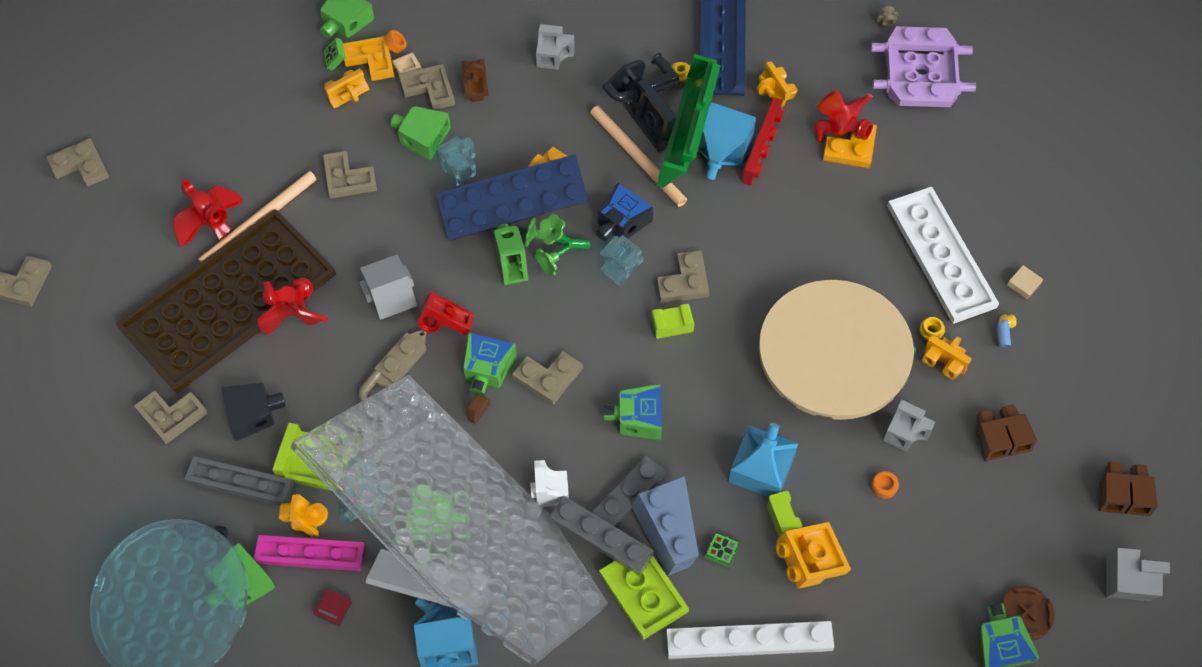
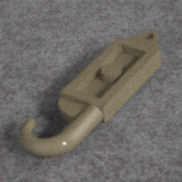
(396, 362)

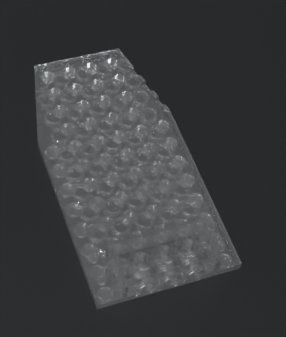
(454, 518)

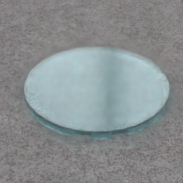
(169, 597)

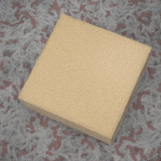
(406, 64)
(1025, 282)

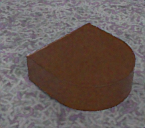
(477, 408)

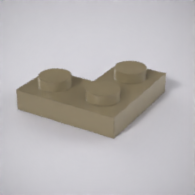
(431, 81)
(79, 157)
(347, 182)
(690, 282)
(27, 284)
(549, 382)
(173, 420)

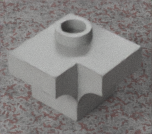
(553, 46)
(908, 426)

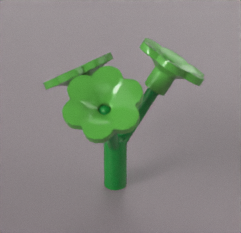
(551, 231)

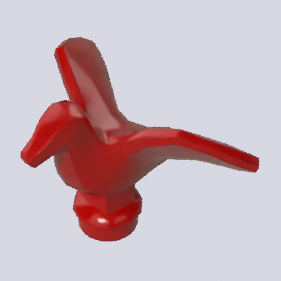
(843, 116)
(204, 210)
(287, 302)

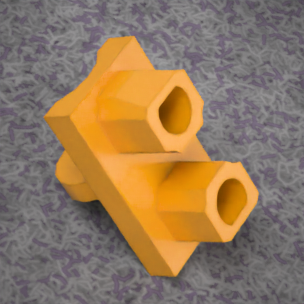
(773, 83)
(346, 88)
(948, 353)
(303, 515)

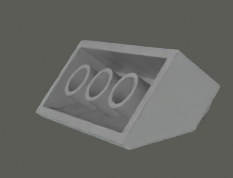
(392, 575)

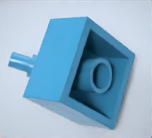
(726, 138)
(763, 461)
(444, 637)

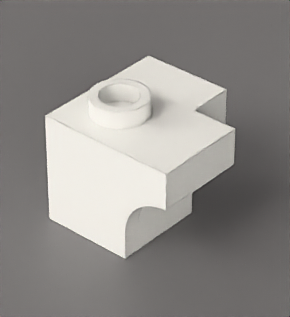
(548, 485)

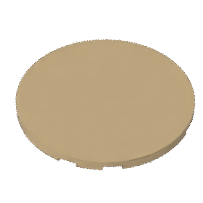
(836, 349)

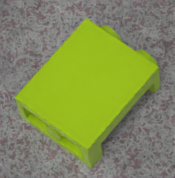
(291, 466)

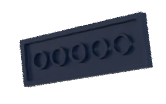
(512, 197)

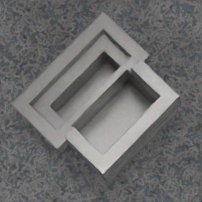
(388, 286)
(1133, 578)

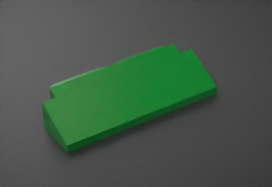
(689, 119)

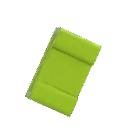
(672, 321)
(782, 512)

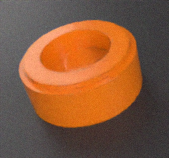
(395, 41)
(885, 484)

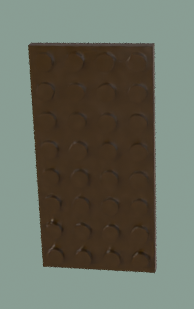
(219, 300)

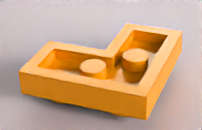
(370, 51)
(850, 152)

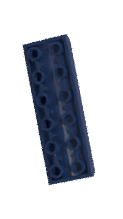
(724, 40)

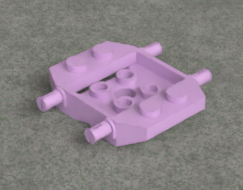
(942, 80)

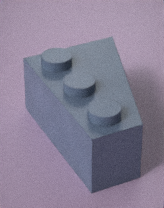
(668, 524)

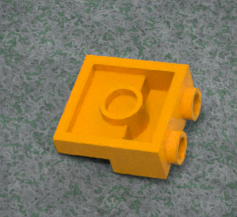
(812, 554)

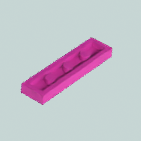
(310, 553)

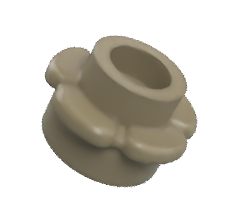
(887, 16)

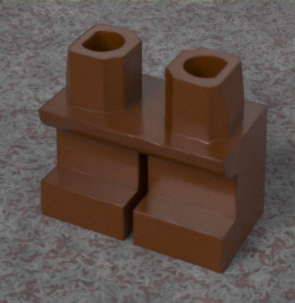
(1006, 435)
(1127, 492)

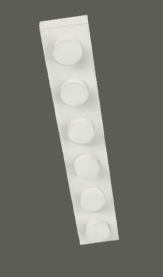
(750, 640)

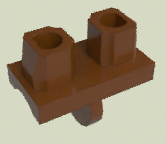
(475, 79)

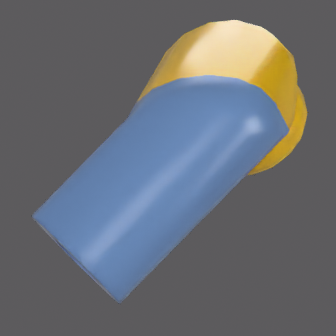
(1003, 332)

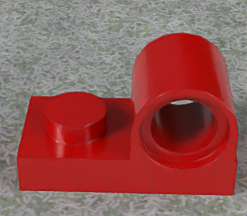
(439, 311)

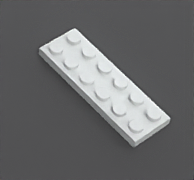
(942, 255)

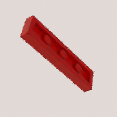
(761, 148)

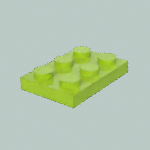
(646, 599)

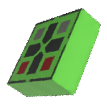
(334, 54)
(722, 549)

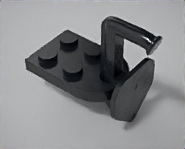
(643, 98)

